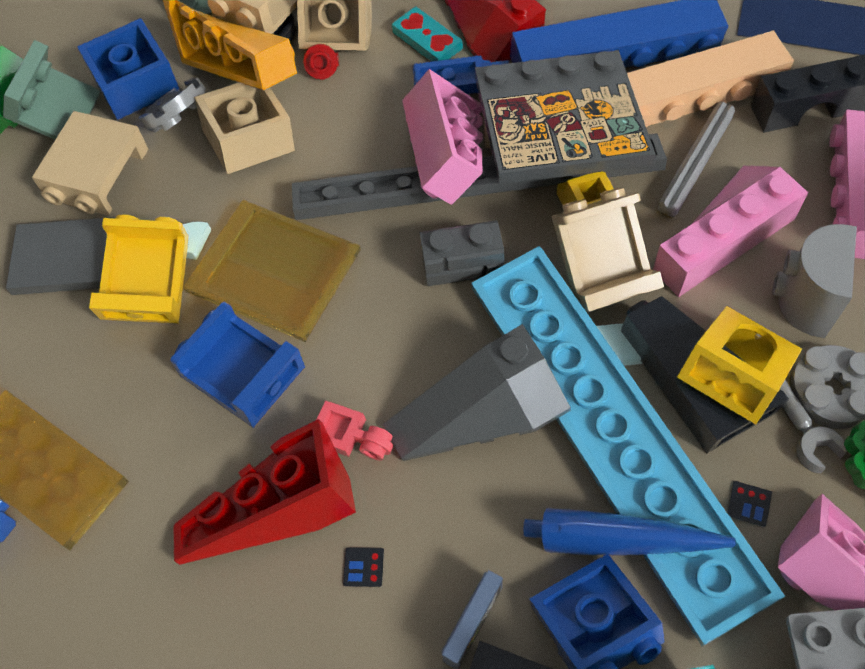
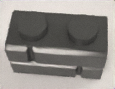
(461, 252)

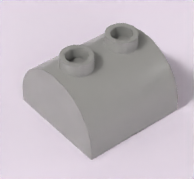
(818, 279)

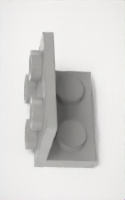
(828, 639)

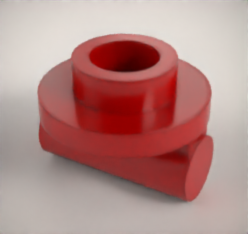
(321, 61)

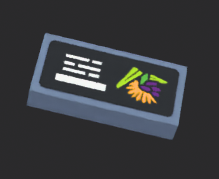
(472, 619)

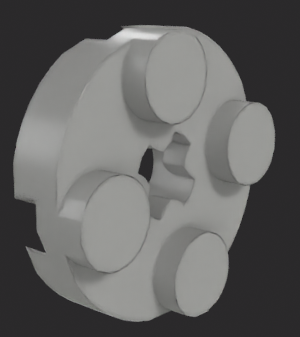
(165, 111)
(818, 399)

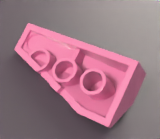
(826, 557)

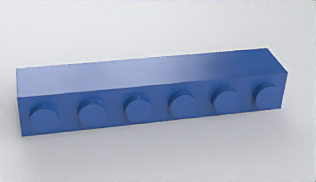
(639, 34)

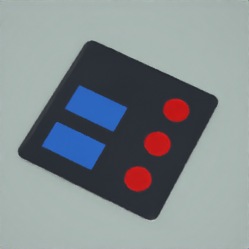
(749, 503)
(363, 567)

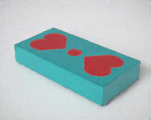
(427, 35)

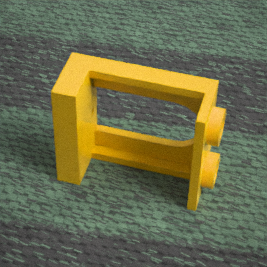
(730, 381)

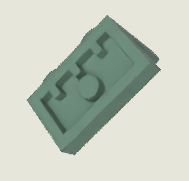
(45, 97)

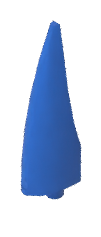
(617, 534)

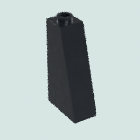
(664, 342)

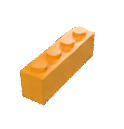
(229, 48)

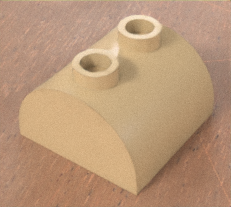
(335, 23)

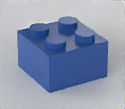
(128, 68)

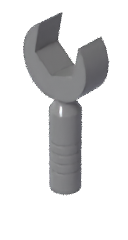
(812, 436)

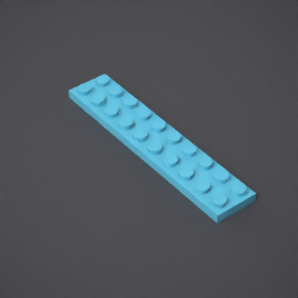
(630, 447)

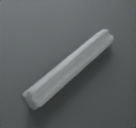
(696, 159)

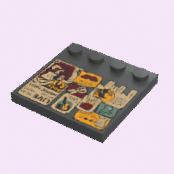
(562, 117)

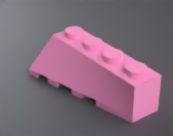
(444, 136)
(849, 172)
(737, 219)

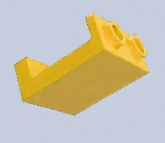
(142, 270)

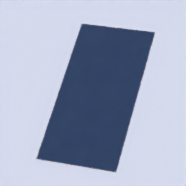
(806, 23)

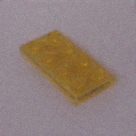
(51, 474)

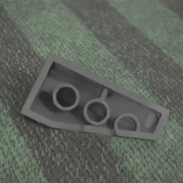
(488, 396)

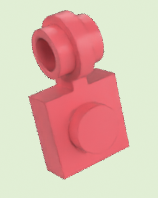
(345, 429)

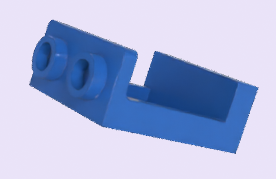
(237, 364)

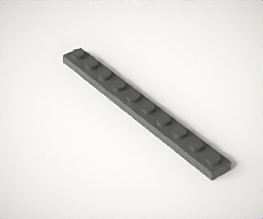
(403, 187)

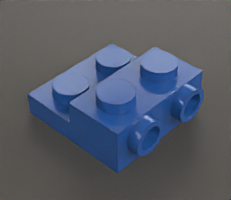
(599, 619)

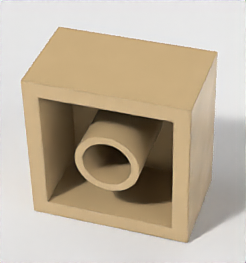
(244, 125)

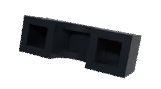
(787, 95)

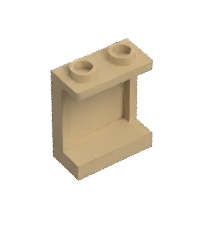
(87, 161)
(605, 250)

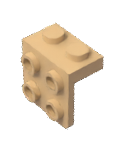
(254, 14)

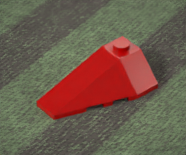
(490, 24)
(282, 497)

